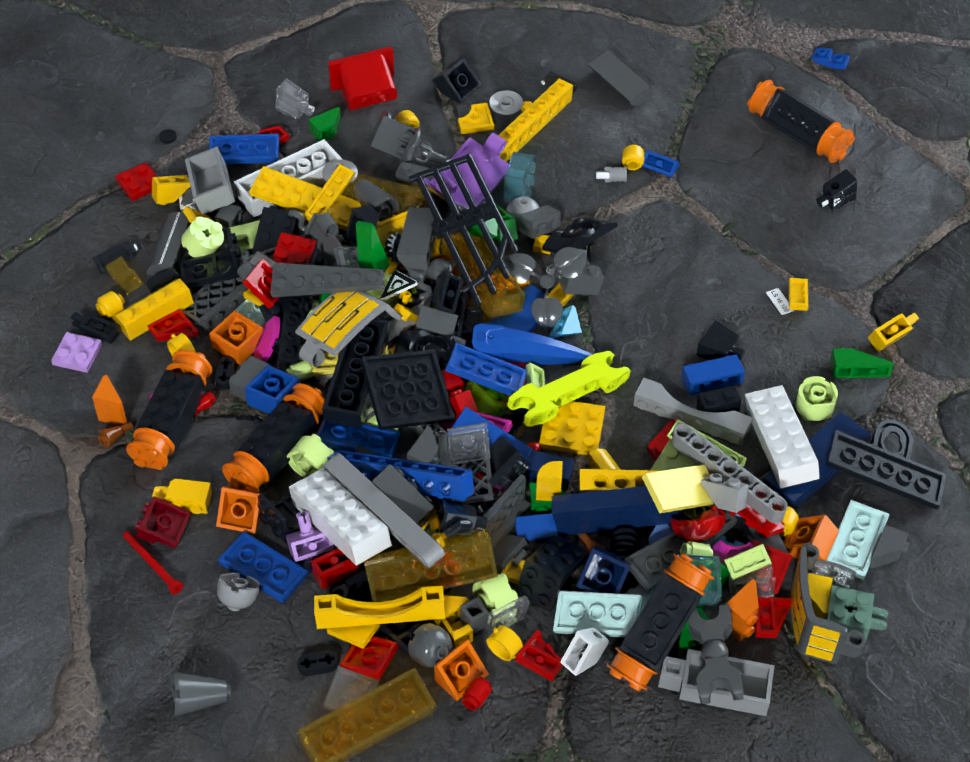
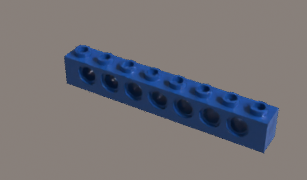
(430, 478)

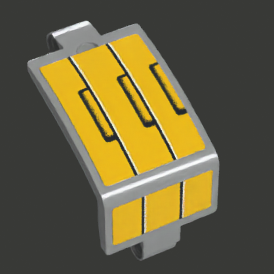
(338, 322)

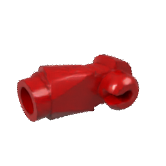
(206, 402)

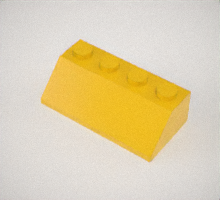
(152, 308)

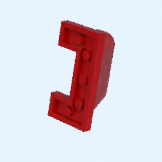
(364, 78)

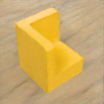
(458, 632)

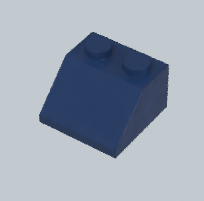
(603, 572)

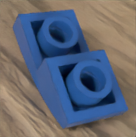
(826, 57)

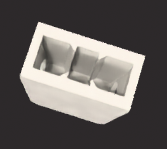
(588, 644)

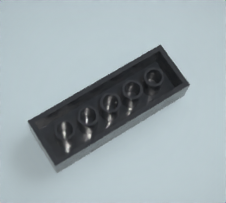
(348, 392)

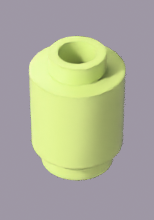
(301, 370)
(695, 548)

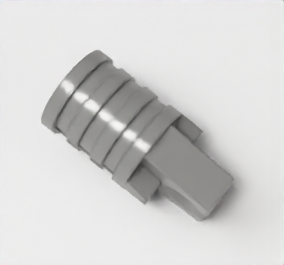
(612, 174)

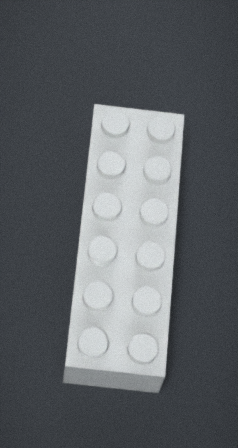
(303, 165)
(782, 436)
(340, 516)

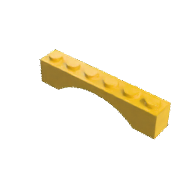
(337, 611)

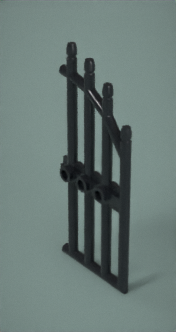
(462, 220)

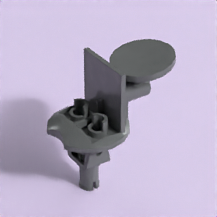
(403, 141)

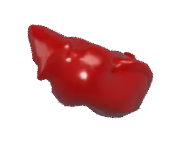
(706, 526)

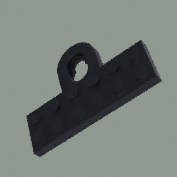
(884, 468)

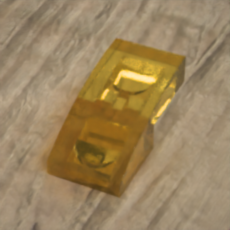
(123, 275)

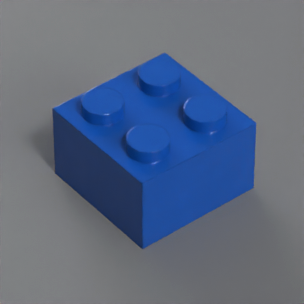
(269, 389)

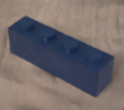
(539, 459)

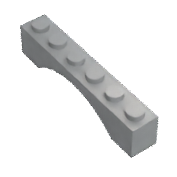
(726, 425)

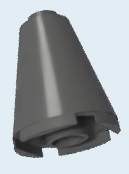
(380, 200)
(196, 692)

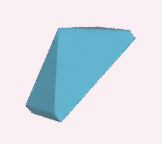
(567, 324)

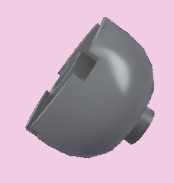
(520, 206)
(237, 592)

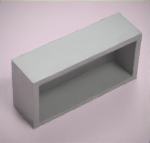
(209, 180)
(756, 684)

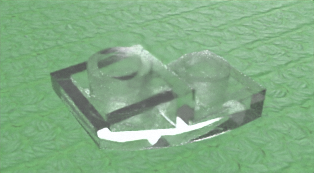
(839, 573)

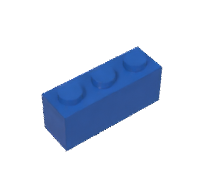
(712, 374)

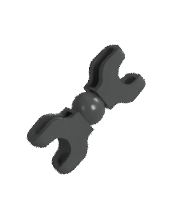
(715, 655)

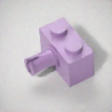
(308, 540)

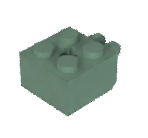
(854, 610)

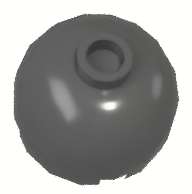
(429, 645)

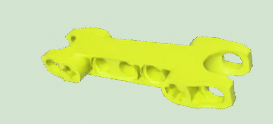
(546, 400)

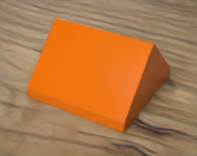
(108, 403)
(238, 510)
(459, 669)

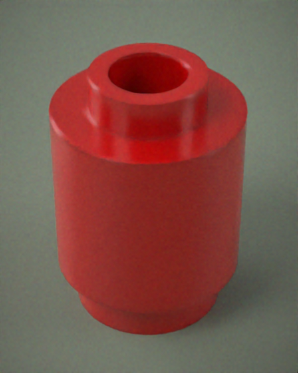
(476, 693)

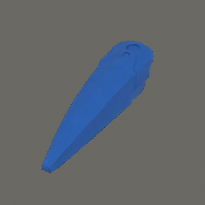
(524, 347)

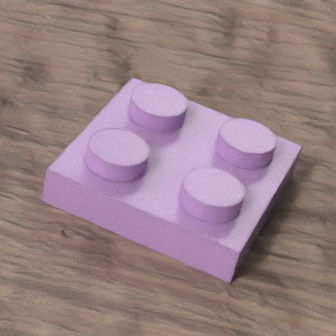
(76, 352)

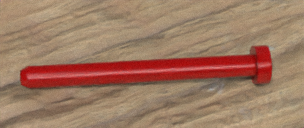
(175, 586)

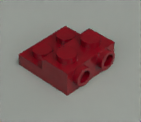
(162, 523)

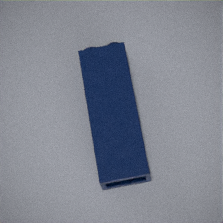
(820, 443)
(607, 511)

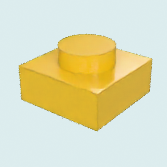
(538, 243)
(405, 313)

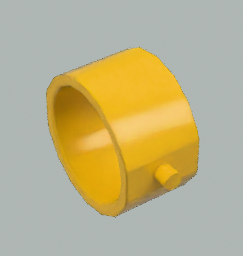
(179, 342)
(504, 643)

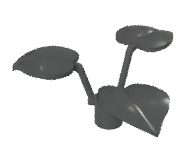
(570, 263)

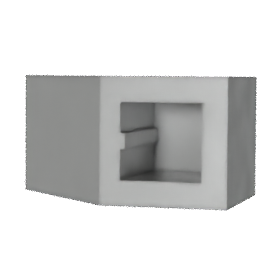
(726, 493)

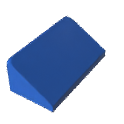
(660, 163)
(535, 527)

